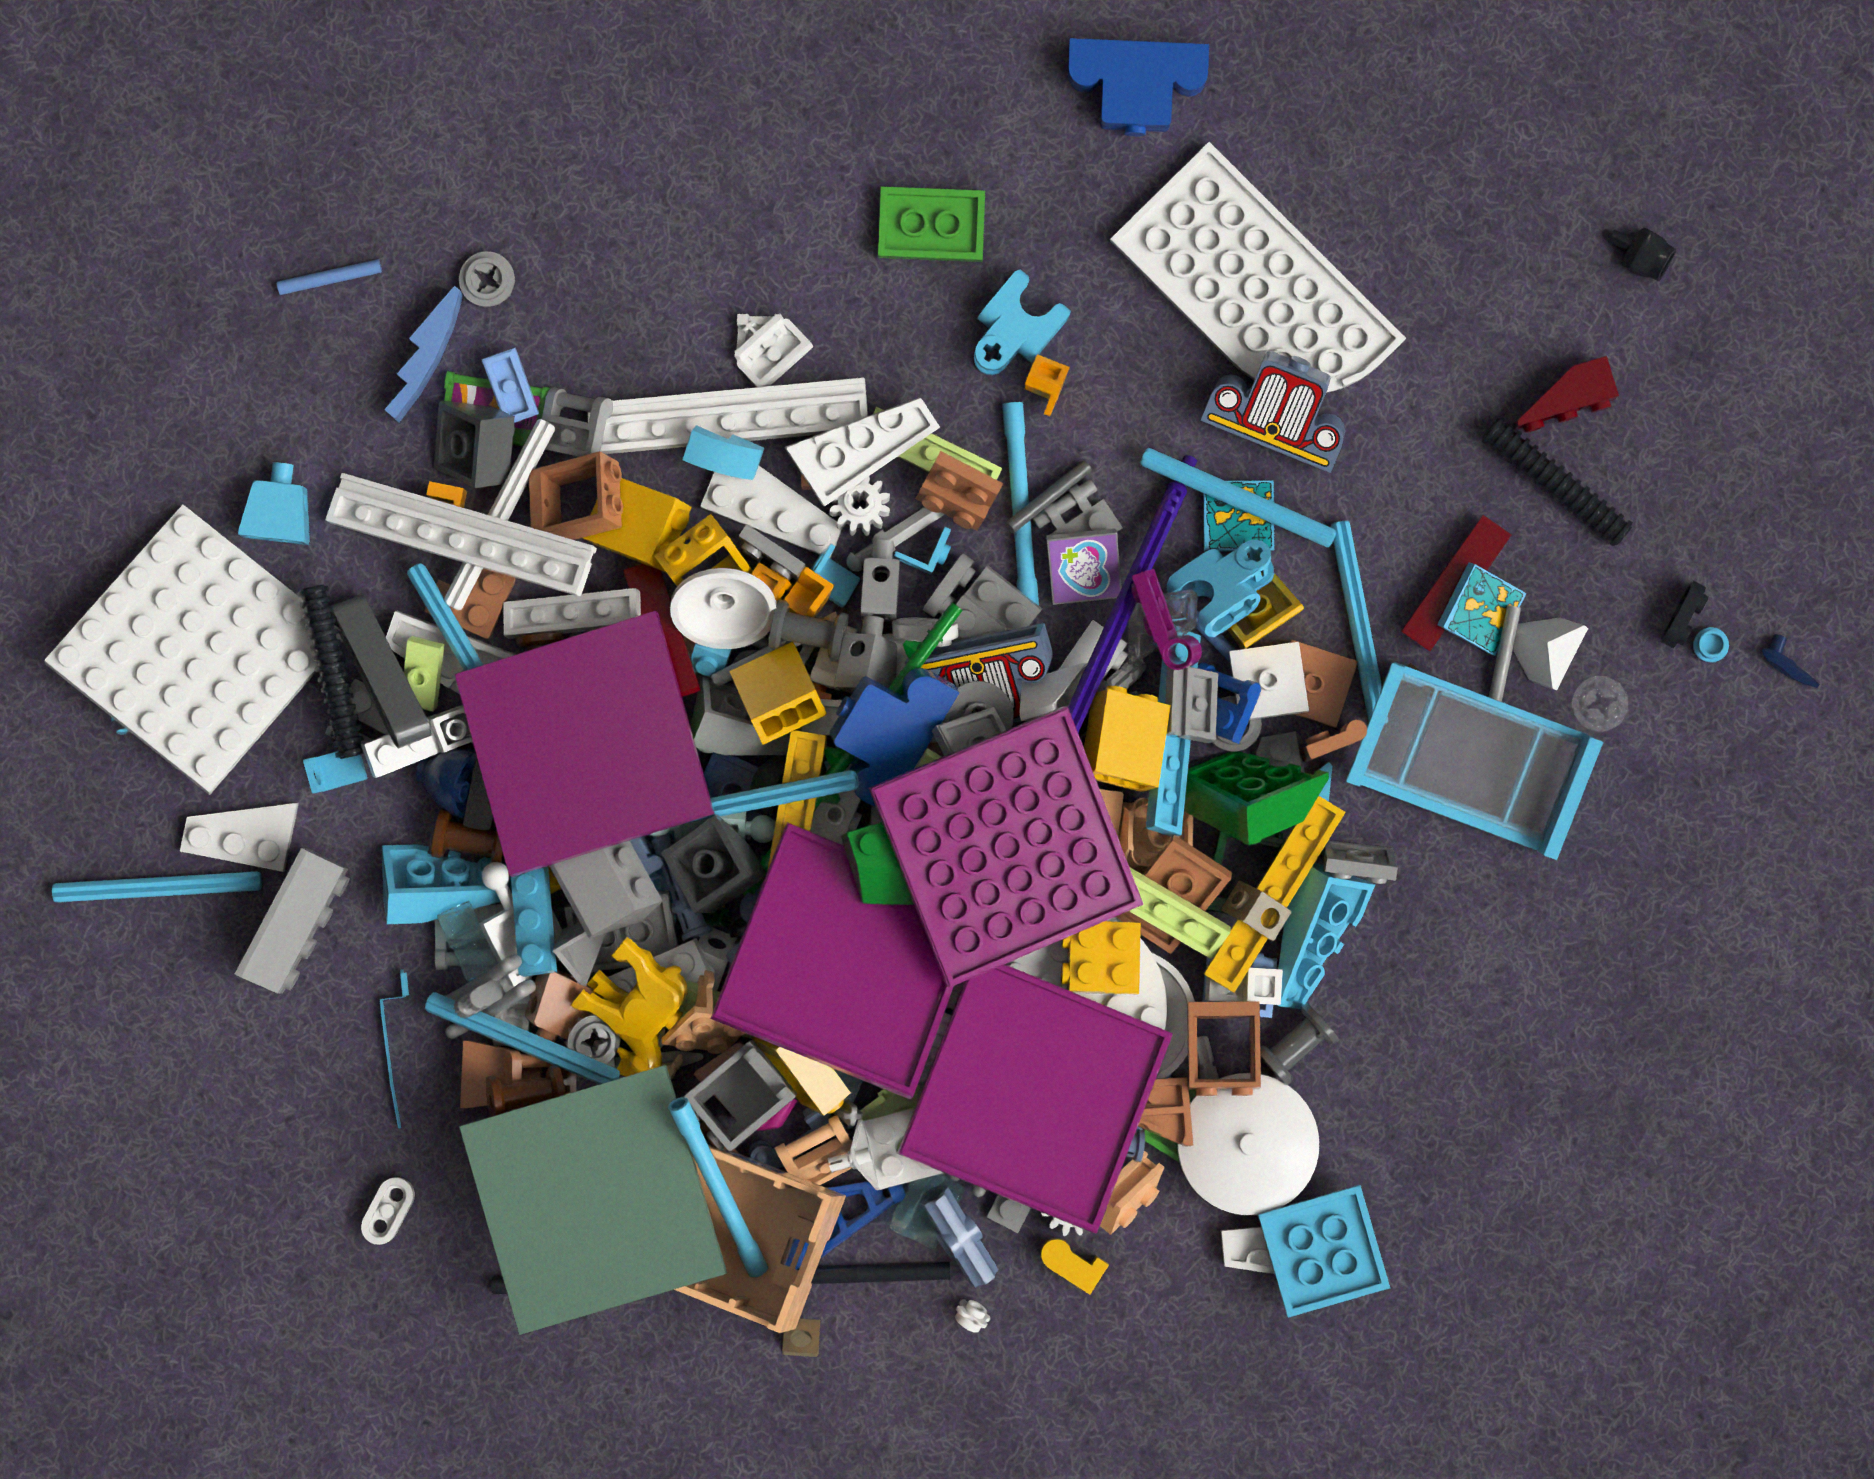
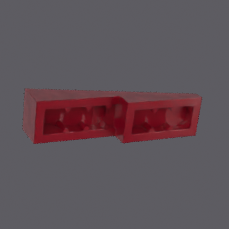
(1479, 548)
(655, 597)

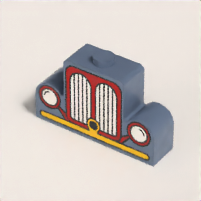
(1280, 410)
(996, 658)

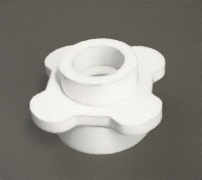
(972, 1315)

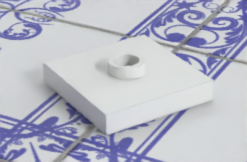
(1280, 677)

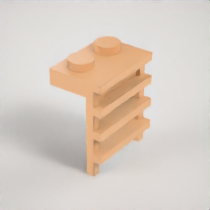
(1133, 1188)

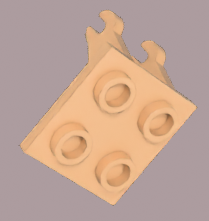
(696, 1027)

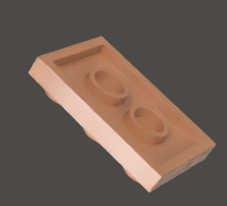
(1186, 874)

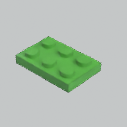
(931, 224)

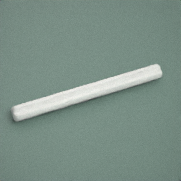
(504, 505)

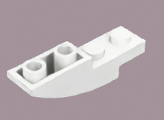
(448, 732)

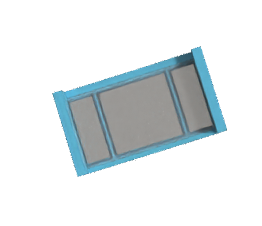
(1475, 759)

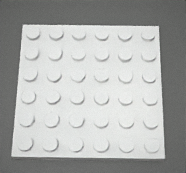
(191, 649)

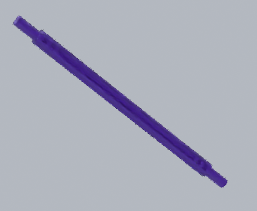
(1125, 602)

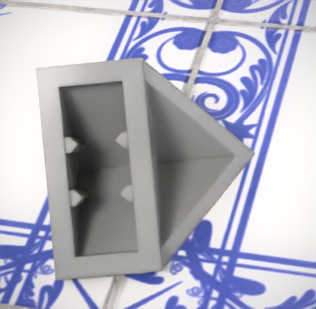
(578, 951)

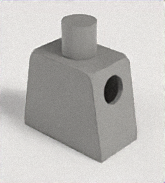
(880, 598)
(867, 656)

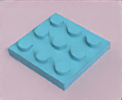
(1323, 1251)

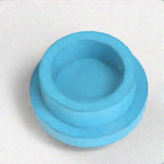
(1710, 644)

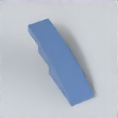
(431, 340)

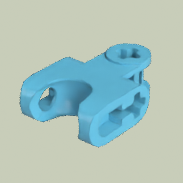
(1013, 329)
(1228, 582)

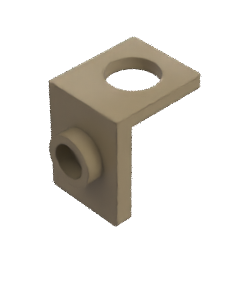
(1248, 906)
(803, 1339)

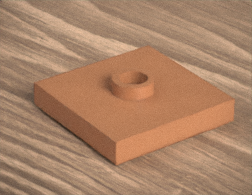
(1326, 683)

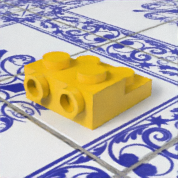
(1103, 959)

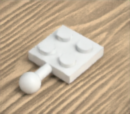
(501, 927)

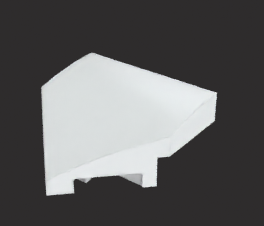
(768, 347)

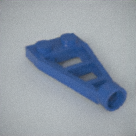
(844, 1229)

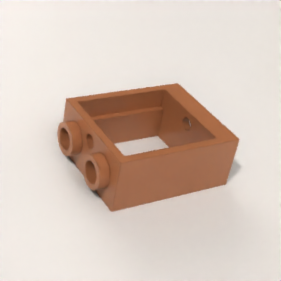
(546, 501)
(1218, 1010)

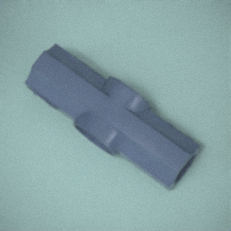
(959, 1235)

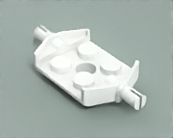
(876, 1153)

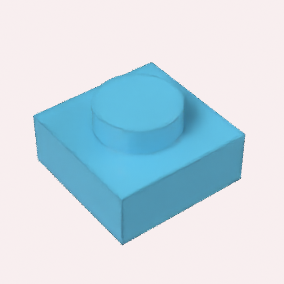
(709, 660)

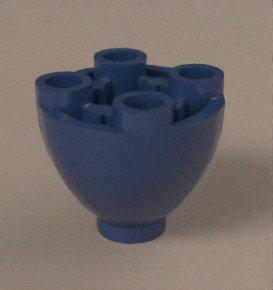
(448, 778)

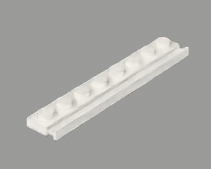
(746, 412)
(461, 534)

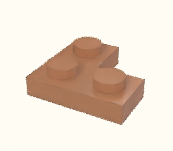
(483, 603)

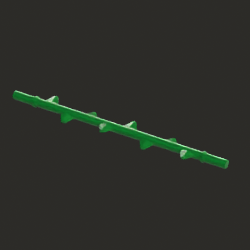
(917, 654)

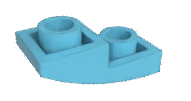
(722, 455)

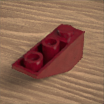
(1579, 388)

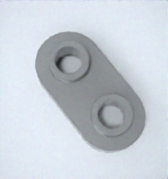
(960, 575)

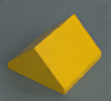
(1274, 609)

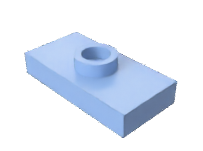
(510, 385)

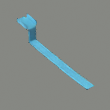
(404, 985)

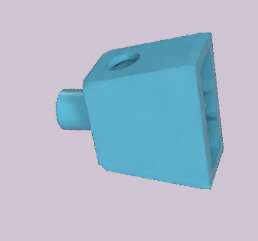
(277, 509)

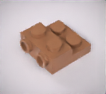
(958, 491)

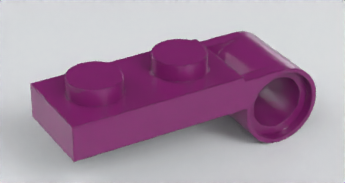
(1159, 622)

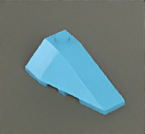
(424, 886)
(1313, 929)

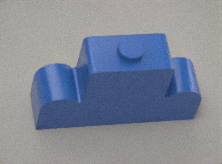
(1137, 79)
(890, 728)

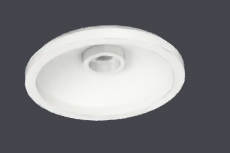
(723, 608)

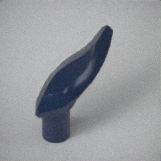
(1784, 664)

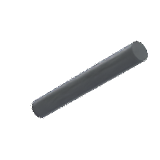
(1048, 496)

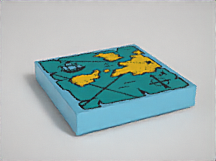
(1230, 527)
(1479, 608)

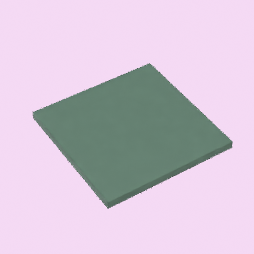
(592, 1200)

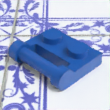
(1233, 718)

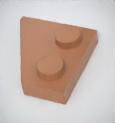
(1168, 1111)

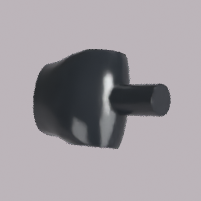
(1645, 253)

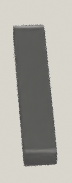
(380, 671)

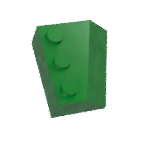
(1250, 796)
(875, 867)

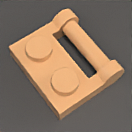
(814, 1164)

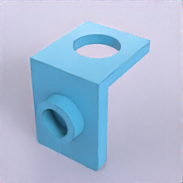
(939, 555)
(841, 578)
(333, 771)

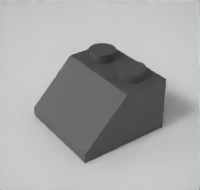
(474, 443)
(713, 865)

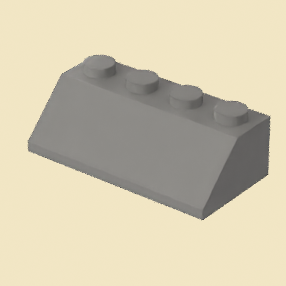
(607, 888)
(292, 921)

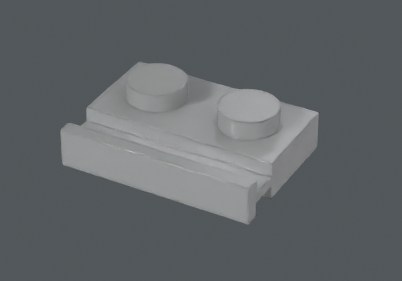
(1193, 704)

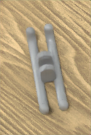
(487, 994)

